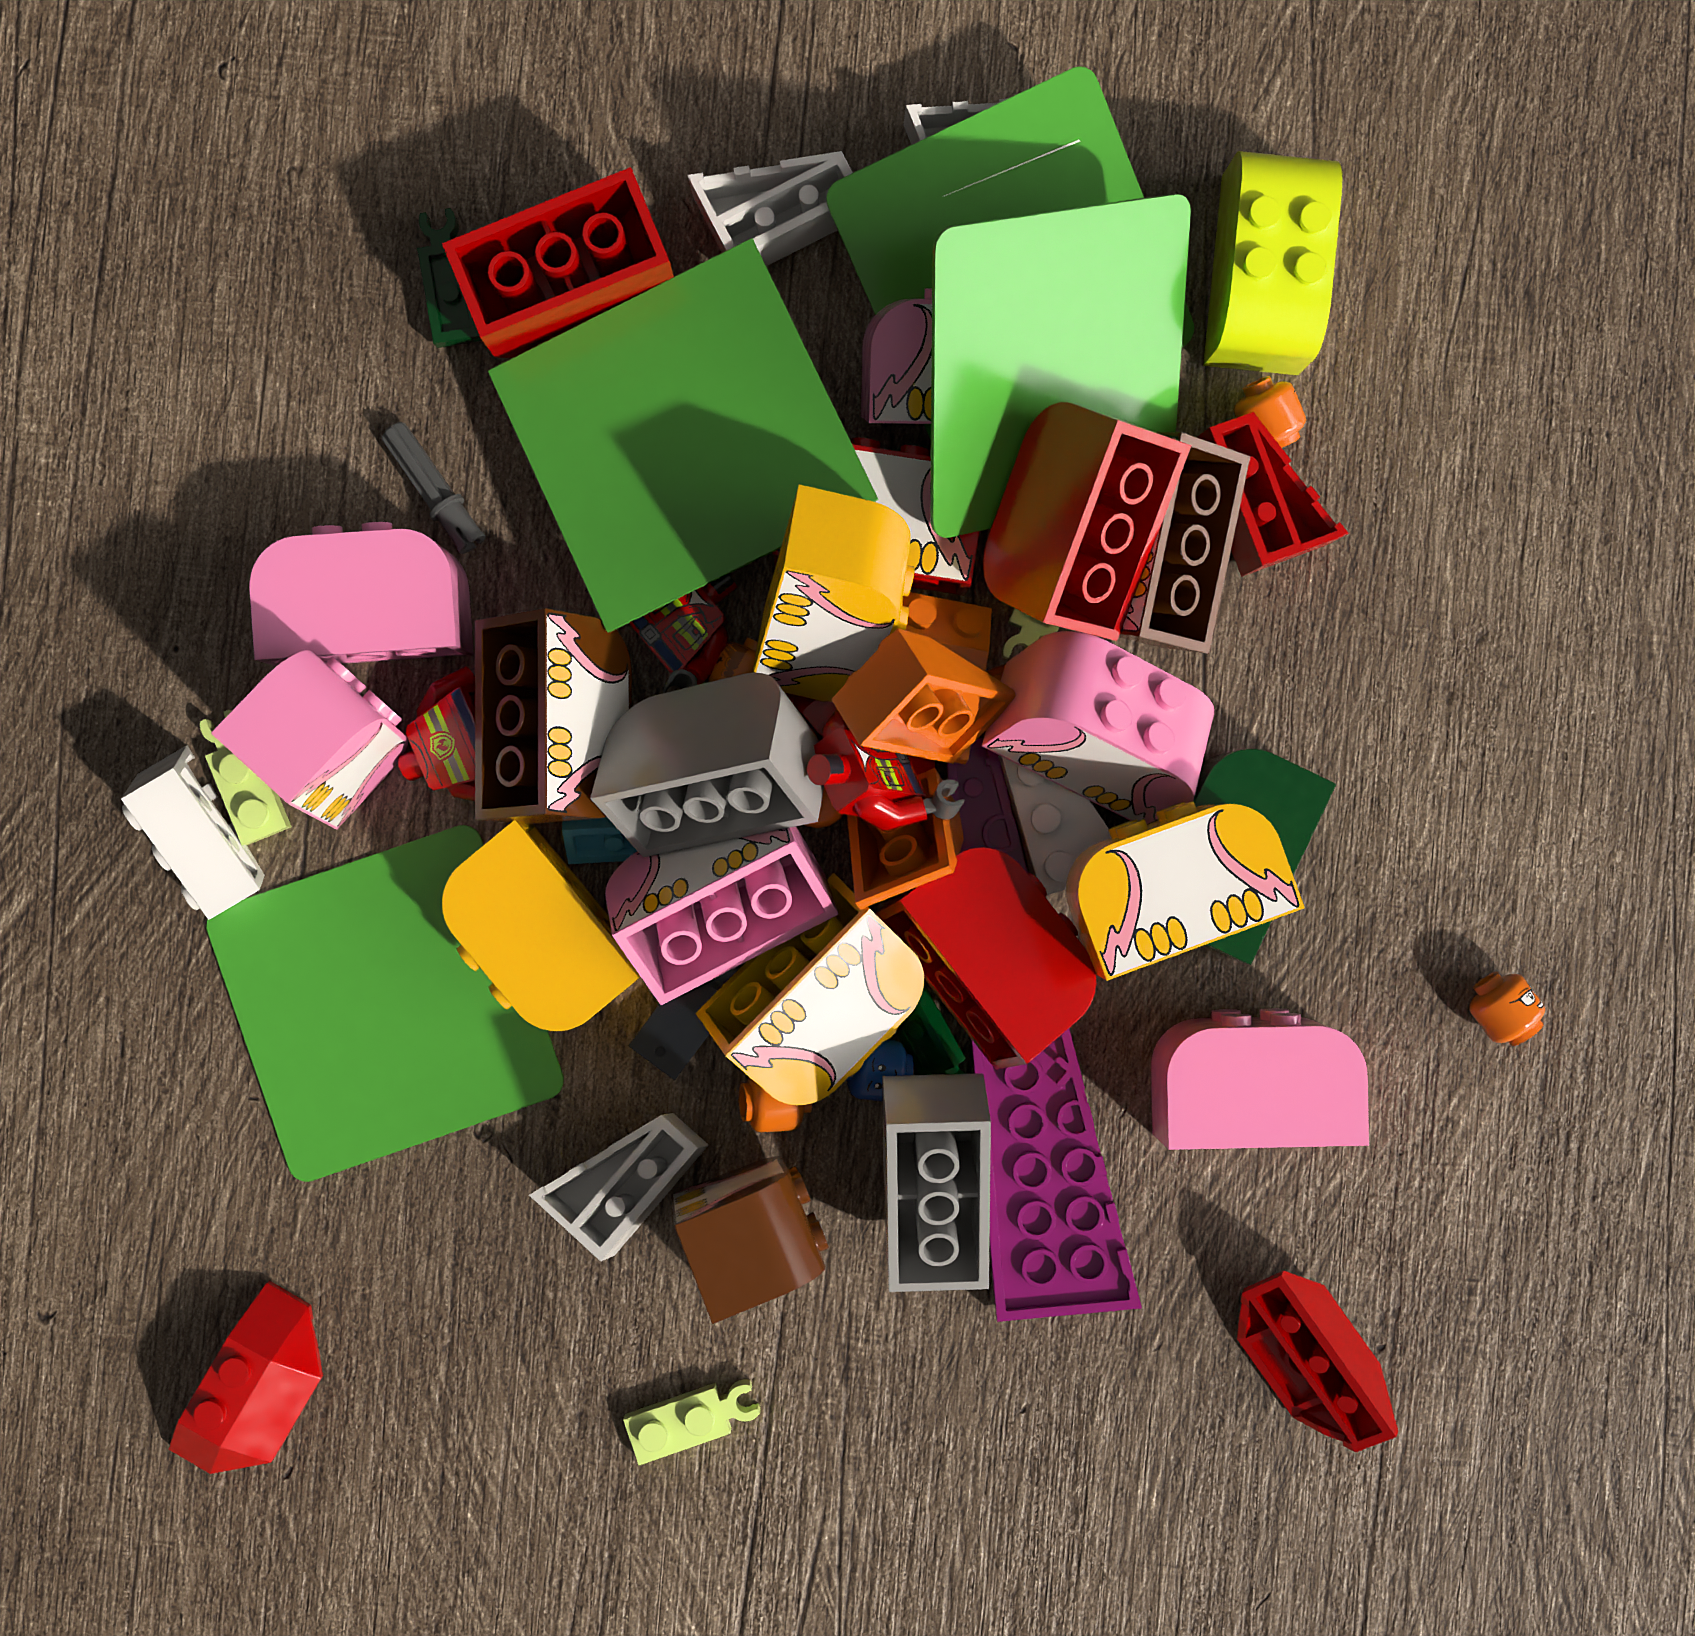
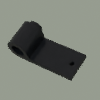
(676, 1029)

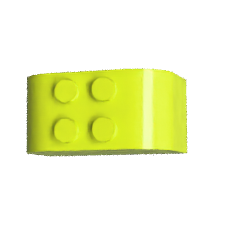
(1273, 262)

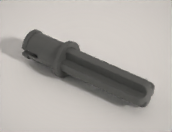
(433, 488)

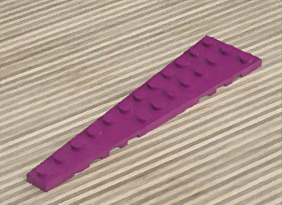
(1050, 1197)

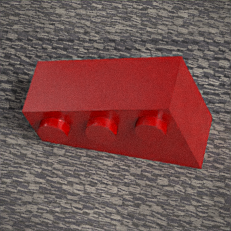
(1277, 510)

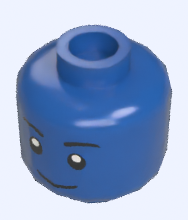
(886, 1060)

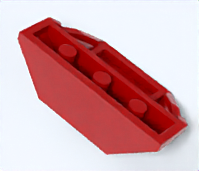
(1316, 1360)
(253, 1386)

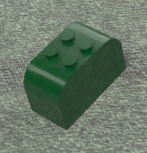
(1280, 792)

